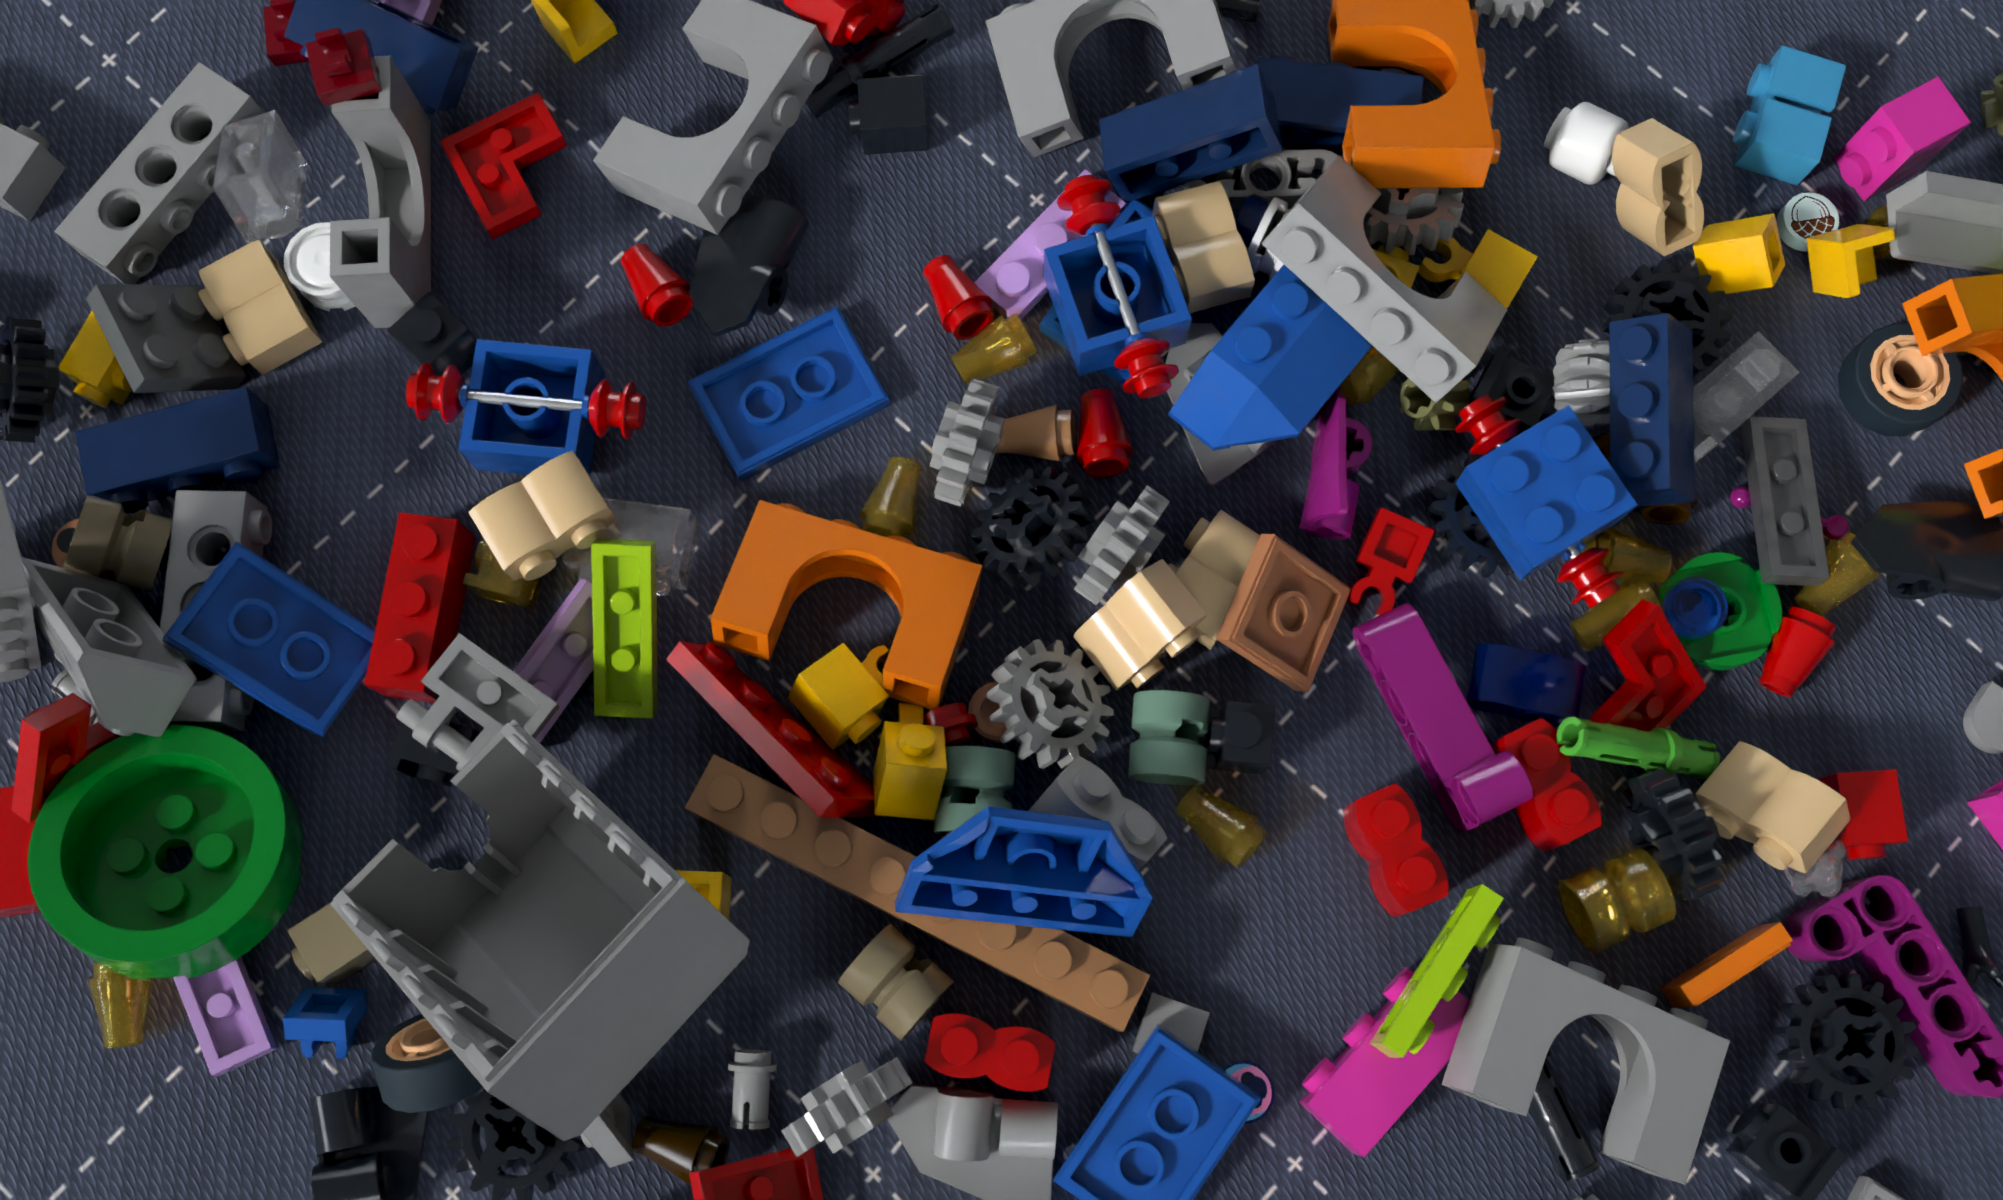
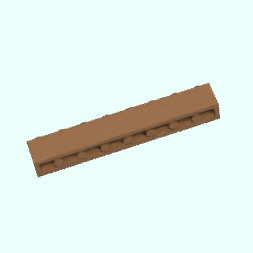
(874, 874)

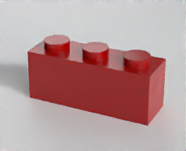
(419, 604)

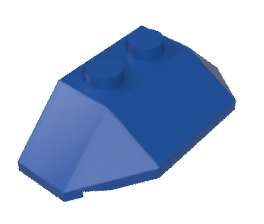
(1270, 368)
(1029, 873)

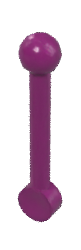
(1832, 527)

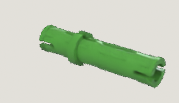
(1636, 747)

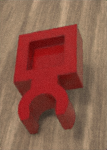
(1392, 552)

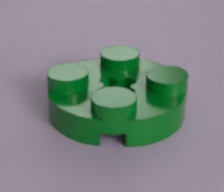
(1753, 605)

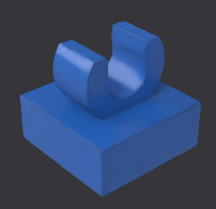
(325, 1016)

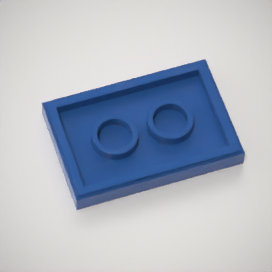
(789, 393)
(275, 640)
(1158, 1127)

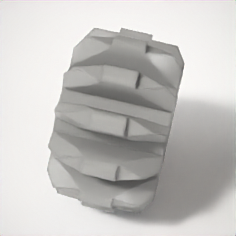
(1584, 383)

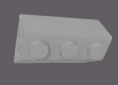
(109, 648)

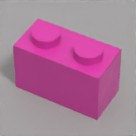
(1901, 139)

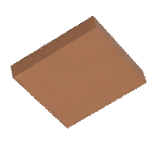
(1284, 612)

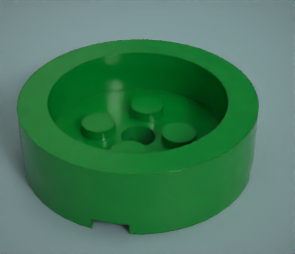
(105, 844)

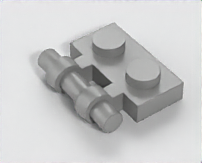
(483, 691)

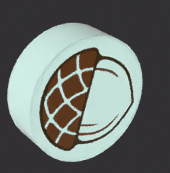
(1806, 217)

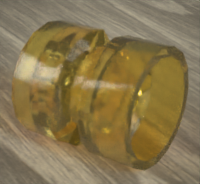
(1623, 897)

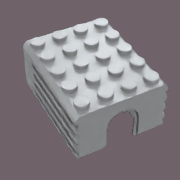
(554, 950)

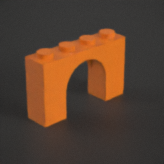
(1426, 143)
(1966, 318)
(794, 550)

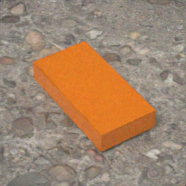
(1727, 965)

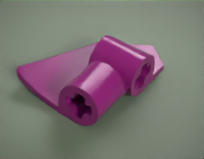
(1330, 494)

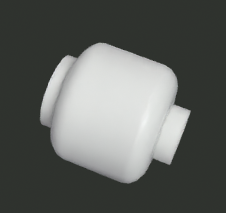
(1583, 142)

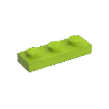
(624, 628)
(1439, 973)

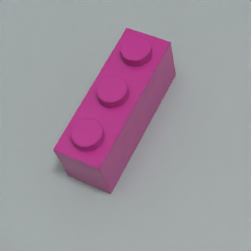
(1366, 1089)

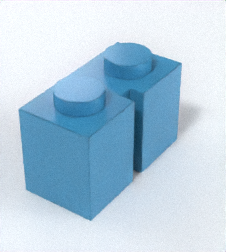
(1785, 124)

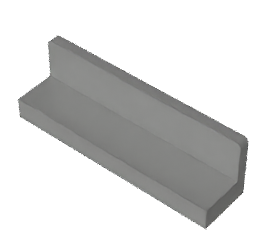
(1948, 222)

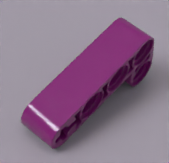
(1438, 722)
(1969, 1047)

